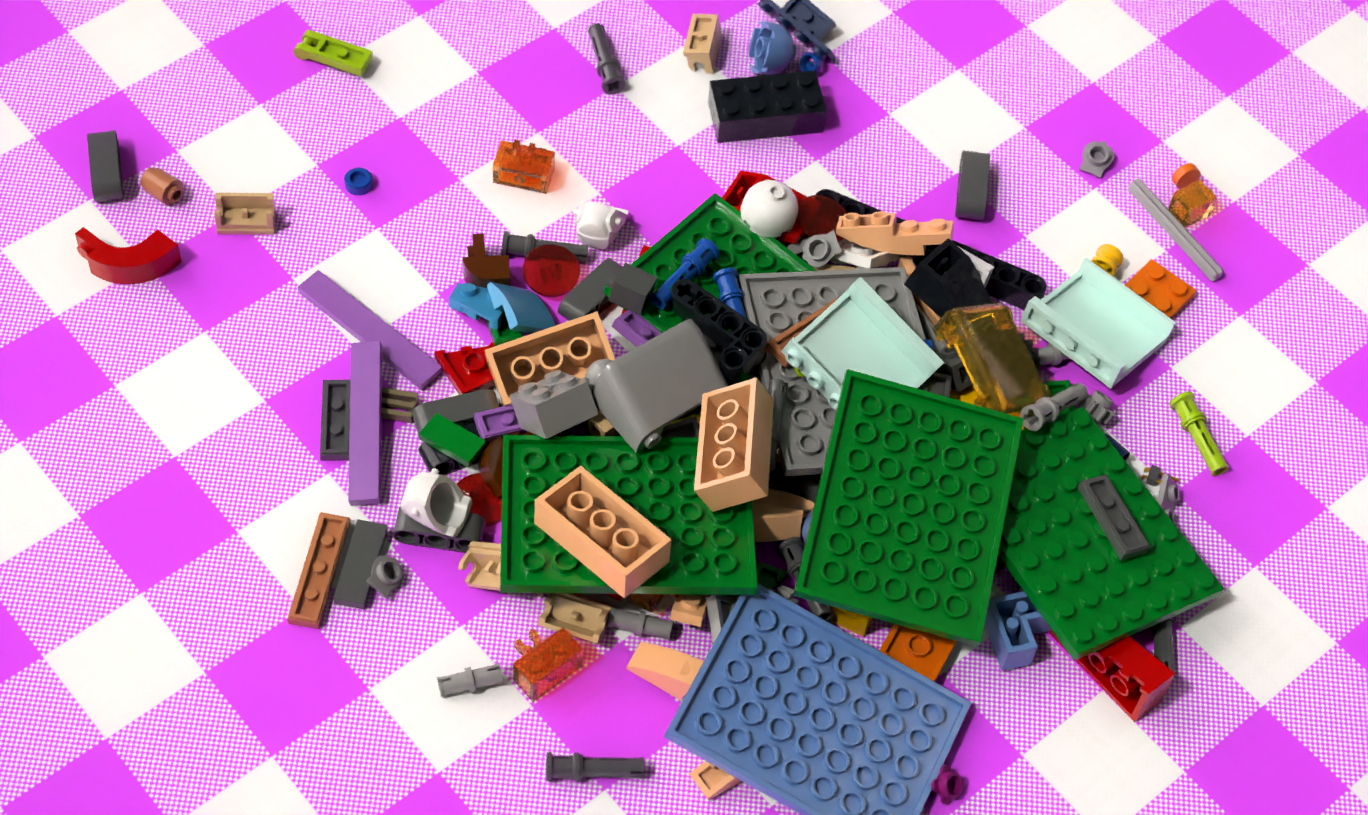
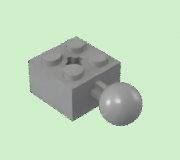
(557, 401)

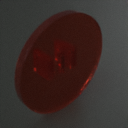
(819, 215)
(551, 270)
(483, 499)

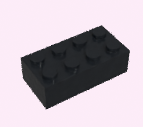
(766, 106)

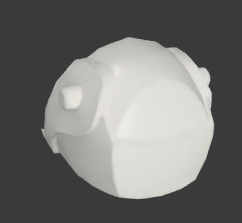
(598, 223)
(436, 503)

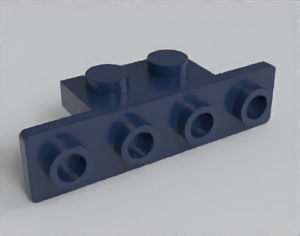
(806, 20)

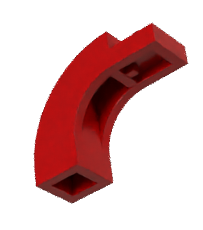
(129, 264)

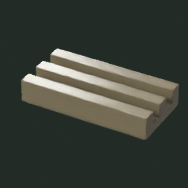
(398, 399)

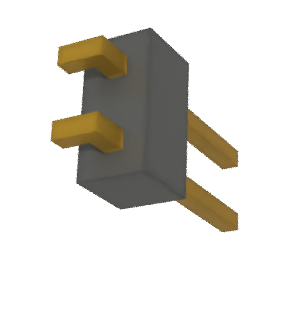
(1153, 474)

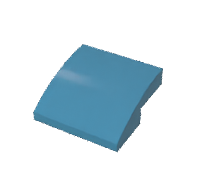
(522, 308)

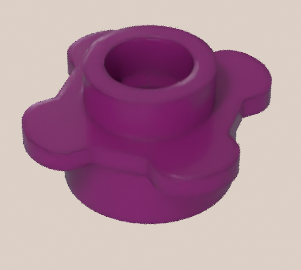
(947, 784)

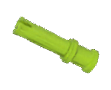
(1194, 422)

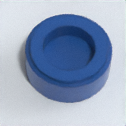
(358, 181)

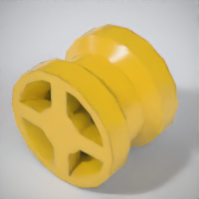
(1108, 258)

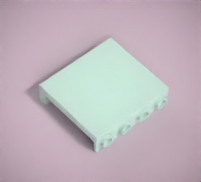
(1099, 323)
(860, 336)

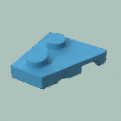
(475, 302)

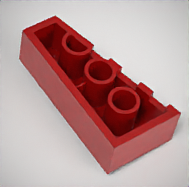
(1128, 675)

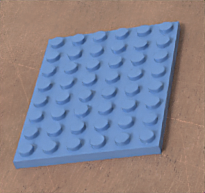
(816, 714)

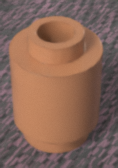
(162, 185)

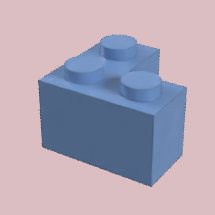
(1011, 627)

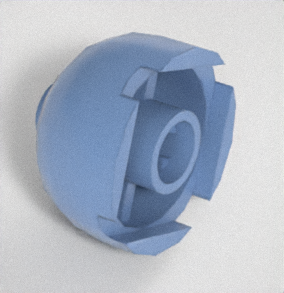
(771, 48)

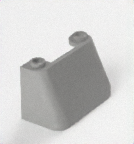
(657, 384)

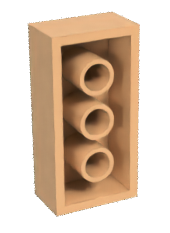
(563, 347)
(734, 445)
(602, 531)

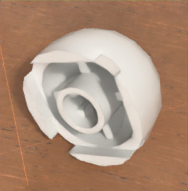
(769, 208)

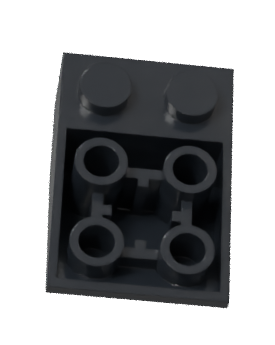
(947, 280)

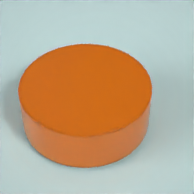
(1186, 175)

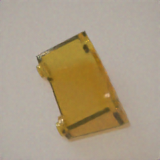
(993, 356)

